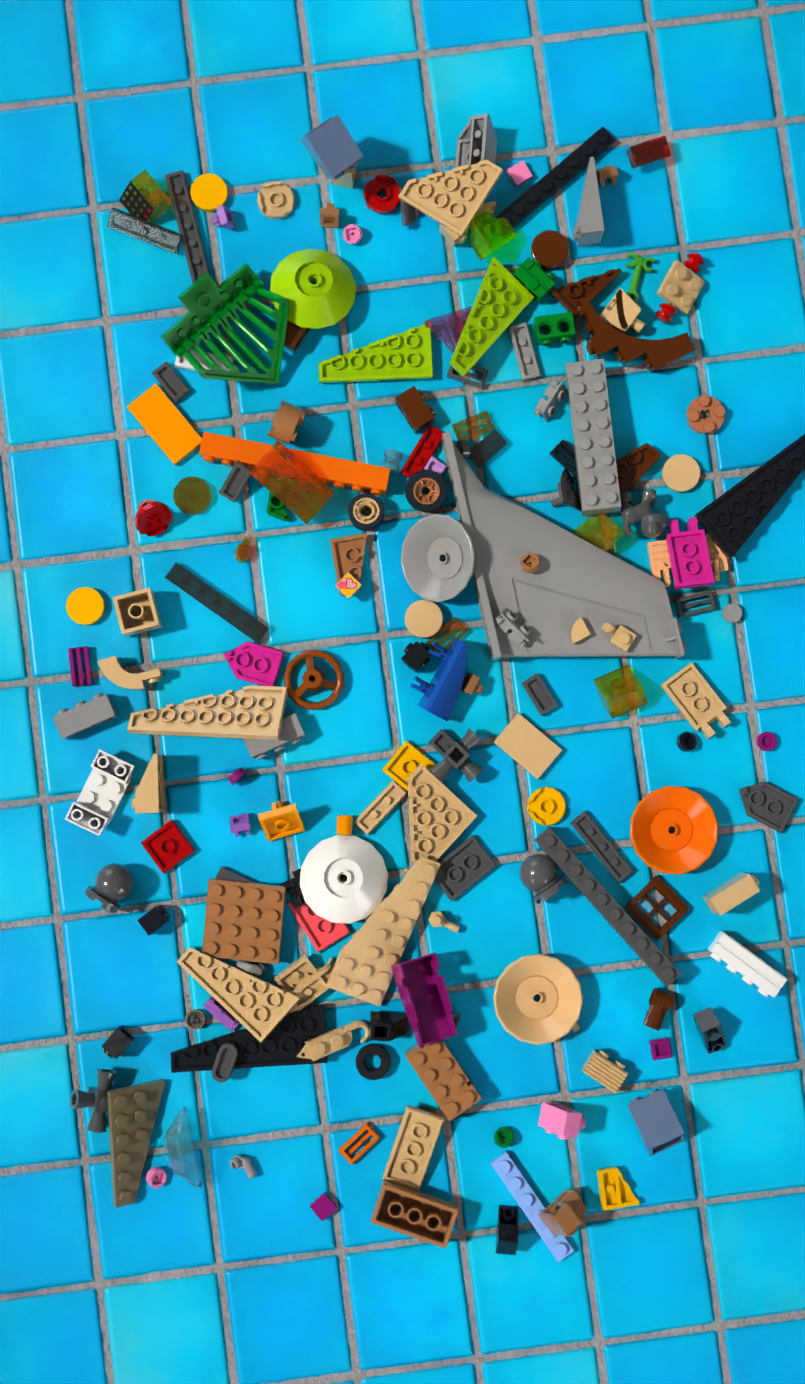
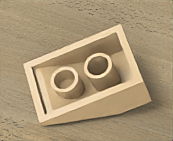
(150, 792)

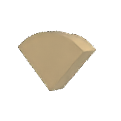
(579, 631)

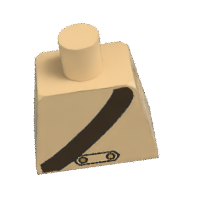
(622, 313)

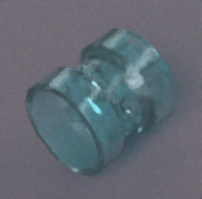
(392, 460)

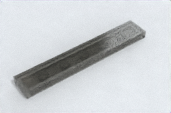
(217, 602)

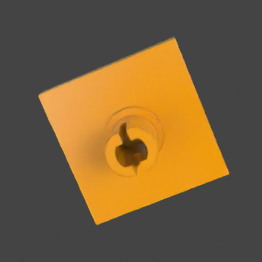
(281, 821)

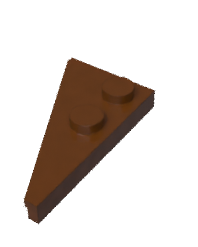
(588, 287)

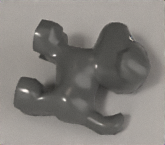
(651, 523)

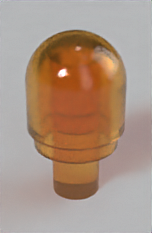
(243, 550)

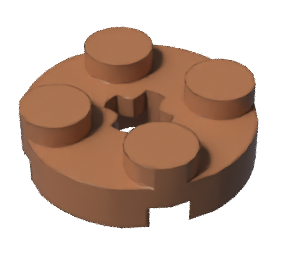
(706, 425)

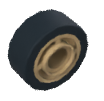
(363, 501)

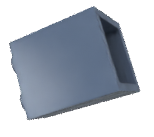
(332, 147)
(656, 1122)

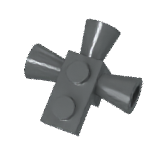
(455, 755)
(95, 1100)

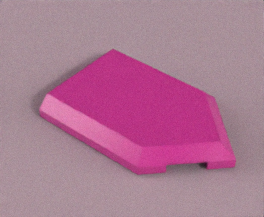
(255, 663)

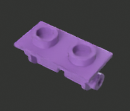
(221, 1013)

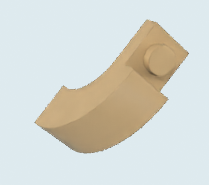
(118, 675)

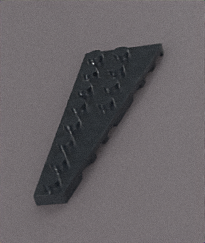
(744, 506)
(276, 1049)

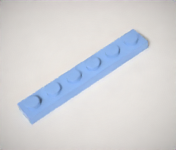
(529, 1204)

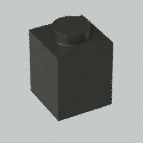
(117, 1042)

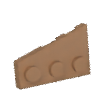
(349, 556)

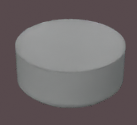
(731, 613)

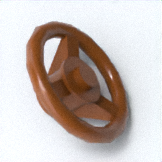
(313, 679)

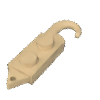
(332, 1041)

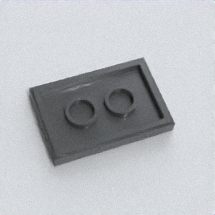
(463, 868)

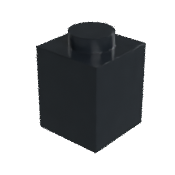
(154, 919)

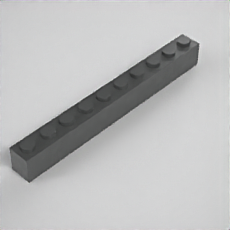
(607, 906)

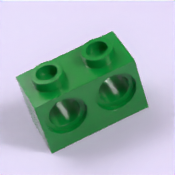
(552, 323)

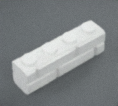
(747, 964)

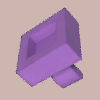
(223, 218)
(240, 823)

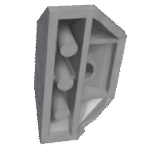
(476, 141)

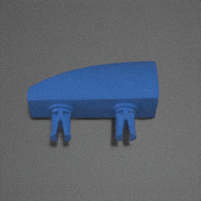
(446, 684)

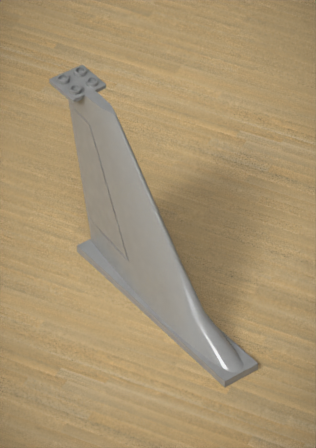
(570, 584)

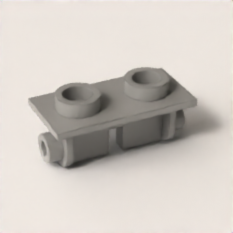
(555, 393)
(520, 633)

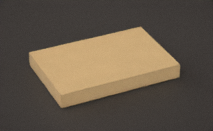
(527, 746)

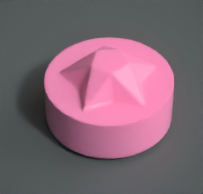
(352, 233)
(156, 1177)

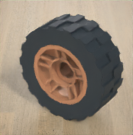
(434, 498)

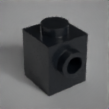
(416, 656)

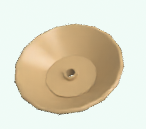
(543, 1019)

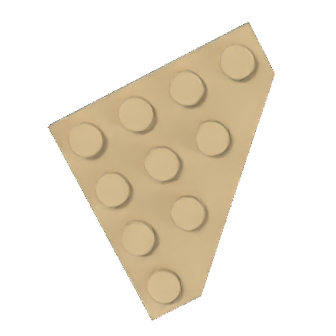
(453, 195)
(434, 815)

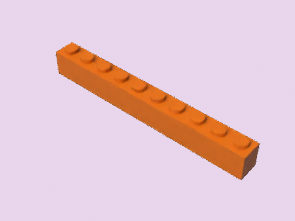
(329, 469)

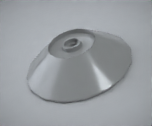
(424, 557)

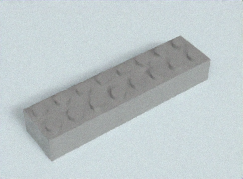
(593, 437)

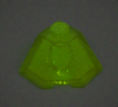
(489, 234)

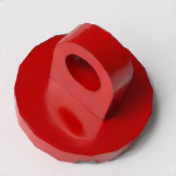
(152, 517)

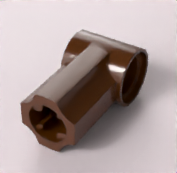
(659, 1004)

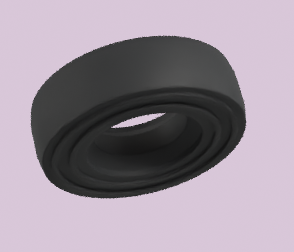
(373, 1074)

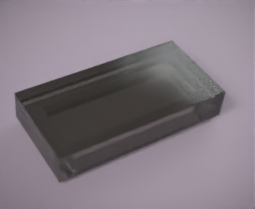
(487, 448)

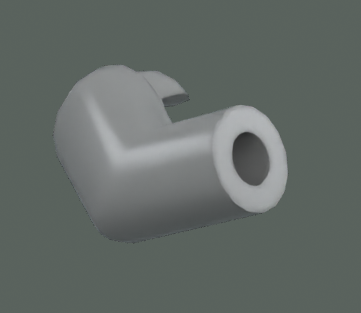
(256, 970)
(245, 1163)

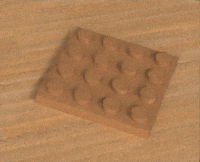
(244, 921)

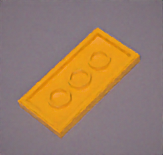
(165, 424)

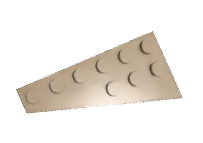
(247, 998)

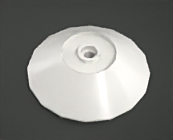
(345, 900)

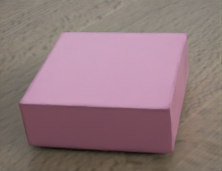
(519, 173)

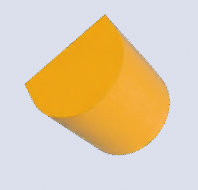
(344, 824)

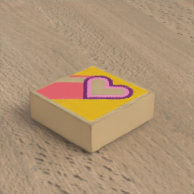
(348, 585)

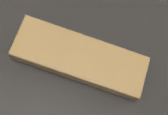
(380, 807)

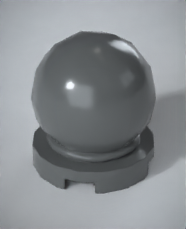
(541, 876)
(111, 885)

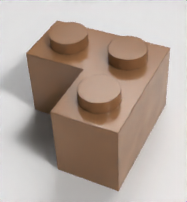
(564, 1214)

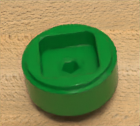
(503, 1137)

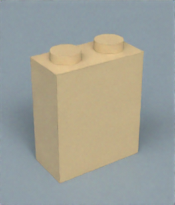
(731, 893)

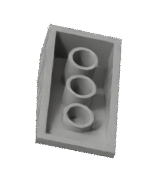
(589, 222)

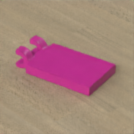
(689, 556)

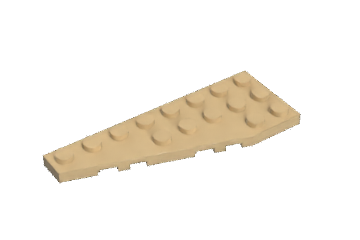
(242, 714)
(366, 960)

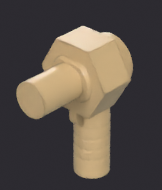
(438, 920)

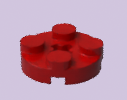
(375, 186)

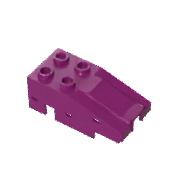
(425, 999)

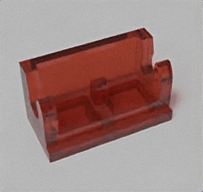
(648, 152)

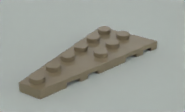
(131, 1125)

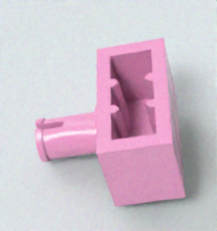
(560, 1120)

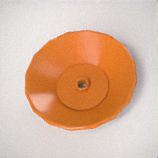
(693, 835)

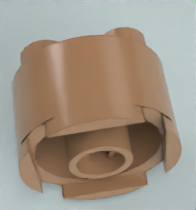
(286, 422)

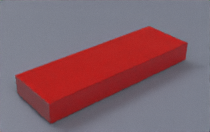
(423, 451)

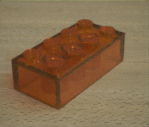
(292, 482)

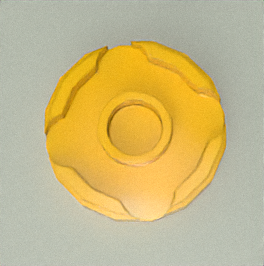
(208, 192)
(85, 606)
(546, 806)

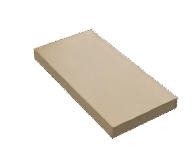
(413, 1147)

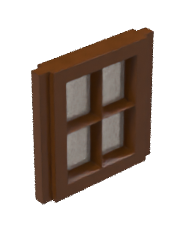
(656, 908)

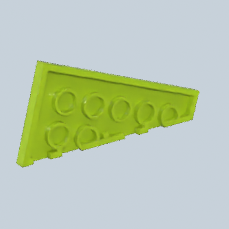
(494, 309)
(392, 358)

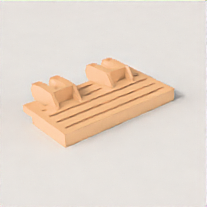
(660, 560)

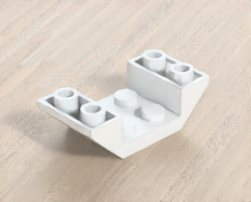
(101, 793)

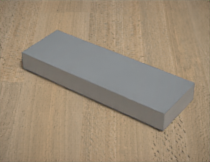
(524, 351)

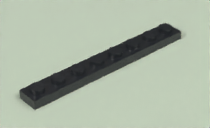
(557, 177)

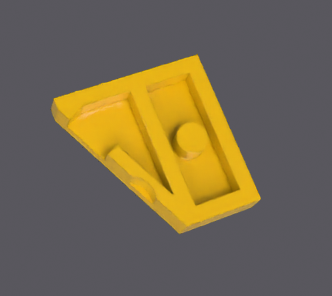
(614, 1189)

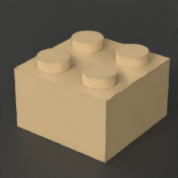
(137, 612)

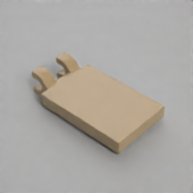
(695, 699)

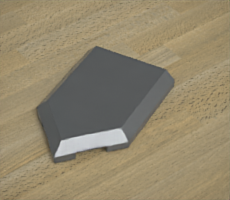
(768, 805)

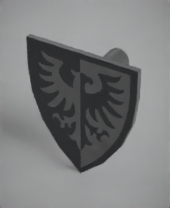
(567, 491)

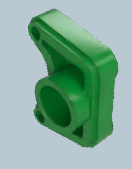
(277, 509)

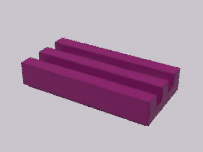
(78, 650)

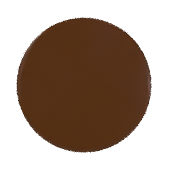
(549, 249)

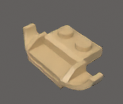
(305, 980)

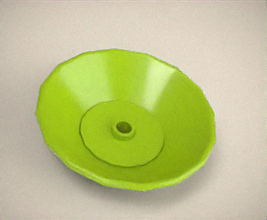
(319, 303)

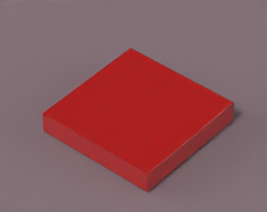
(167, 846)

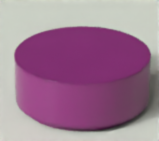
(766, 741)
(237, 776)

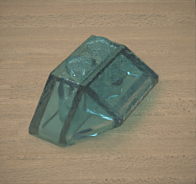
(182, 1150)

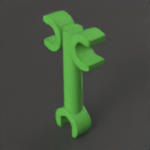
(639, 264)

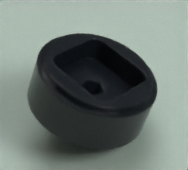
(686, 741)

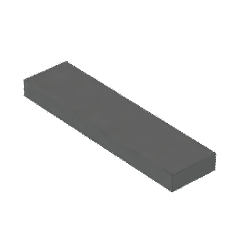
(601, 846)

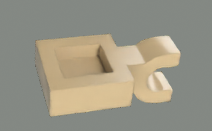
(620, 637)

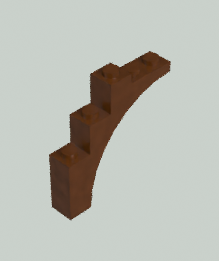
(628, 348)

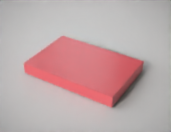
(318, 930)

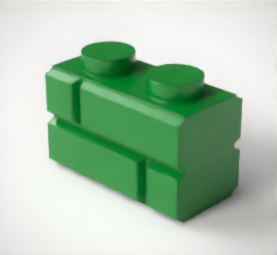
(534, 279)

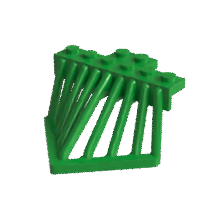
(210, 306)

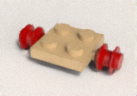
(680, 287)

